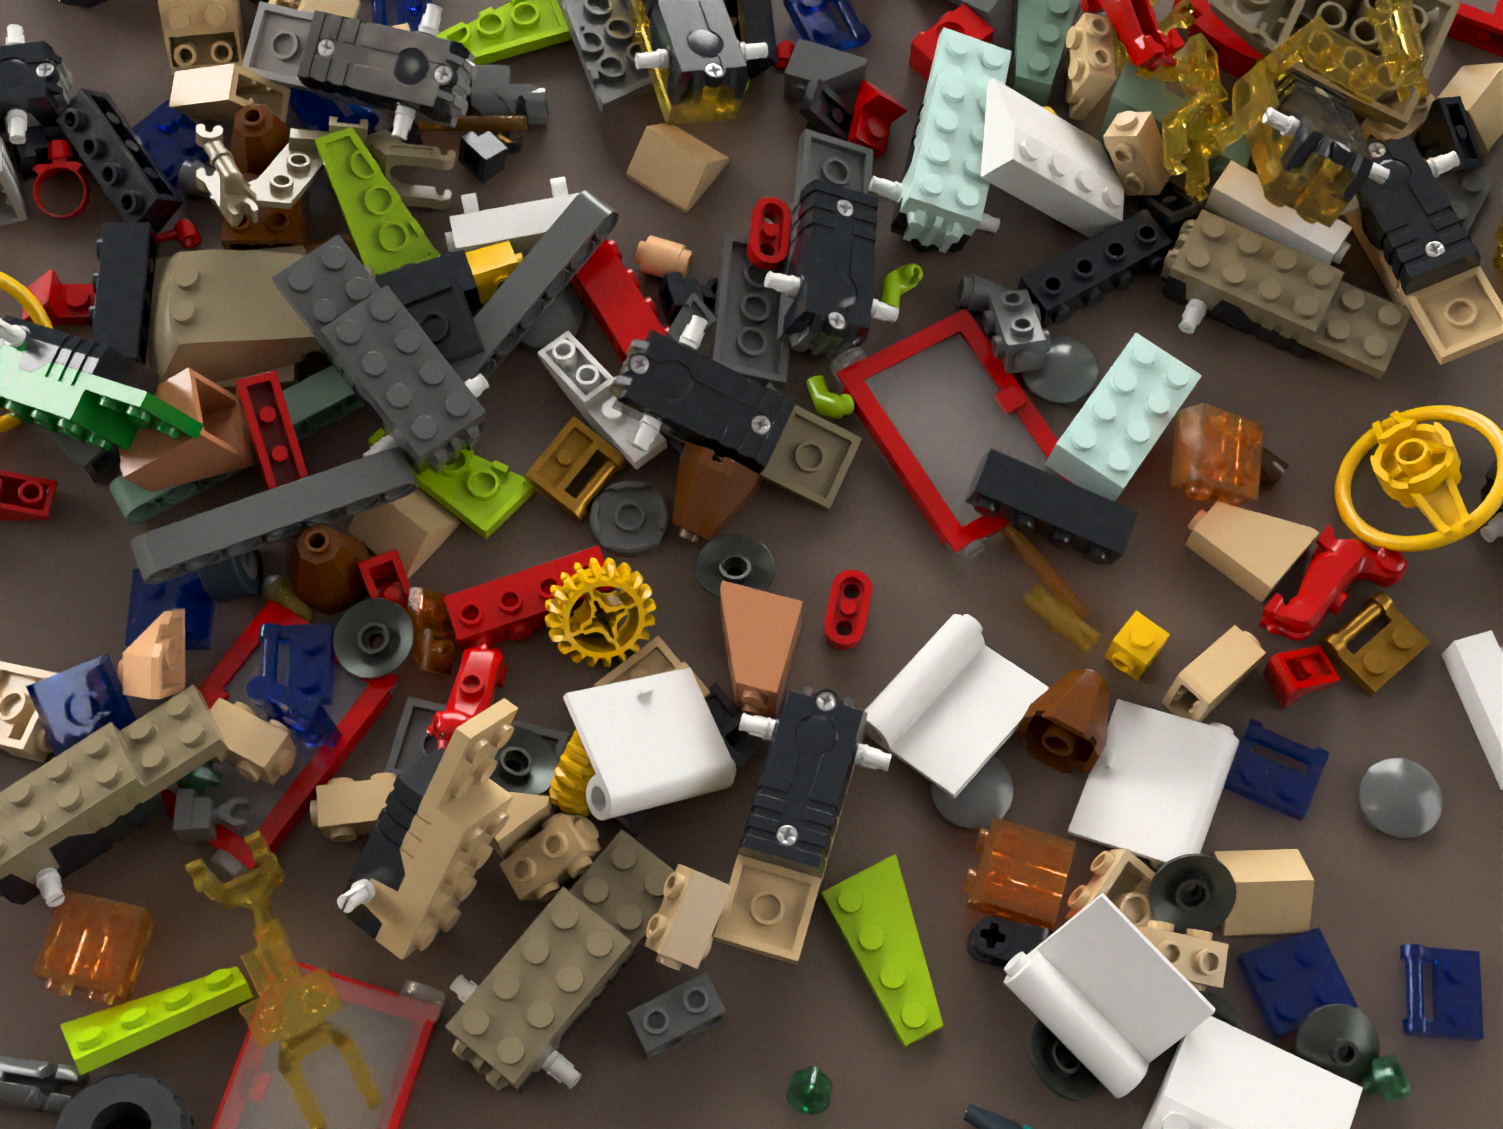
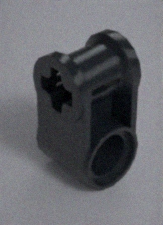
(1009, 939)

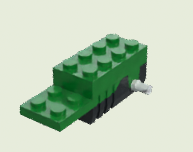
(81, 388)

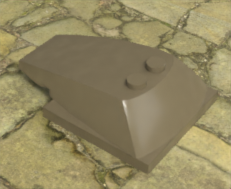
(1272, 22)
(226, 316)

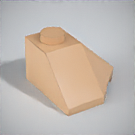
(156, 660)

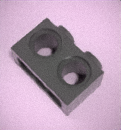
(677, 1016)

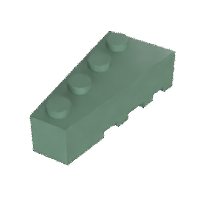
(1141, 95)

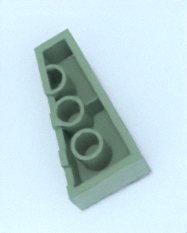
(1039, 45)

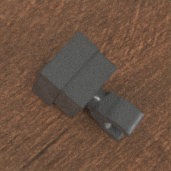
(198, 817)

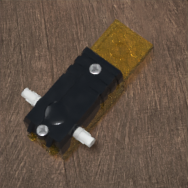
(692, 58)
(1311, 150)

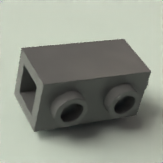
(1016, 331)

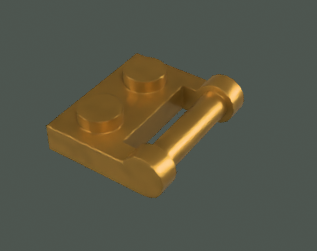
(565, 460)
(1384, 653)

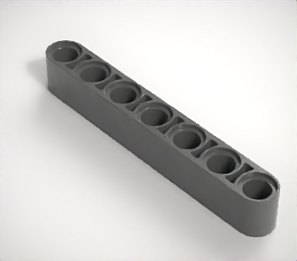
(538, 281)
(273, 515)

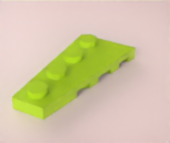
(511, 30)
(372, 208)
(474, 489)
(884, 940)
(137, 1023)

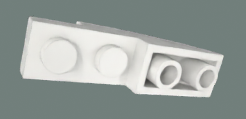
(587, 388)

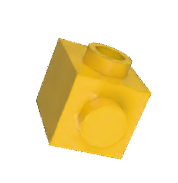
(492, 267)
(1136, 645)

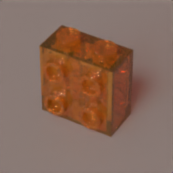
(1216, 455)
(1019, 873)
(94, 947)

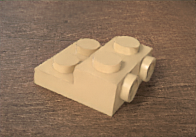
(1088, 64)
(19, 723)
(1123, 881)

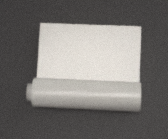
(952, 706)
(649, 743)
(1154, 784)
(1107, 994)

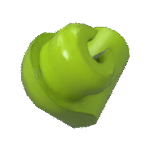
(900, 282)
(828, 403)

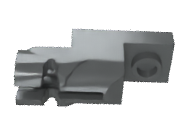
(497, 96)
(36, 1084)

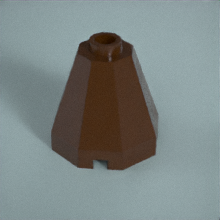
(257, 138)
(709, 493)
(326, 569)
(1068, 722)

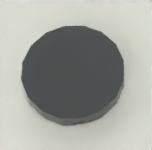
(629, 519)

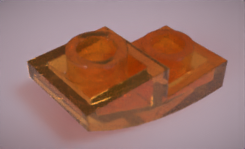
(432, 646)

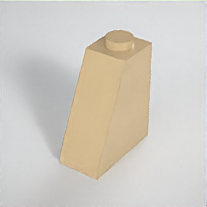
(224, 90)
(1249, 546)
(1213, 675)

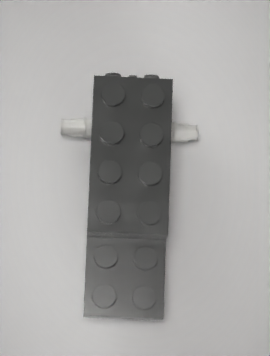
(385, 357)

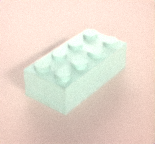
(1123, 419)

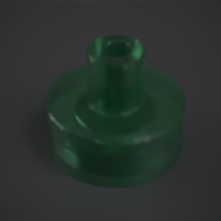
(201, 778)
(1388, 1078)
(809, 1091)

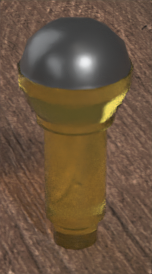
(277, 589)

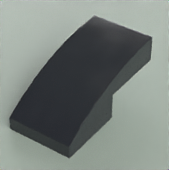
(727, 717)

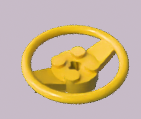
(1420, 470)

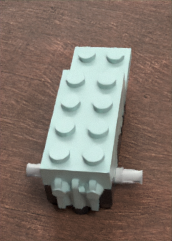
(941, 182)

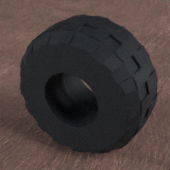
(127, 1102)

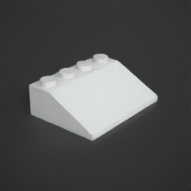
(1049, 163)
(1242, 1082)

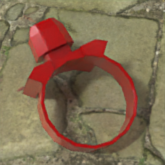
(60, 154)

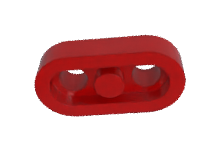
(769, 236)
(847, 611)

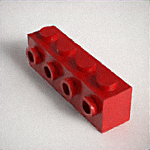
(514, 603)

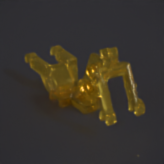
(1336, 61)
(1195, 120)
(288, 1003)

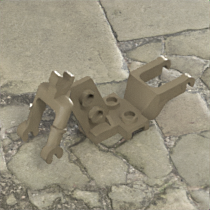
(300, 165)

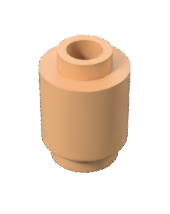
(663, 256)

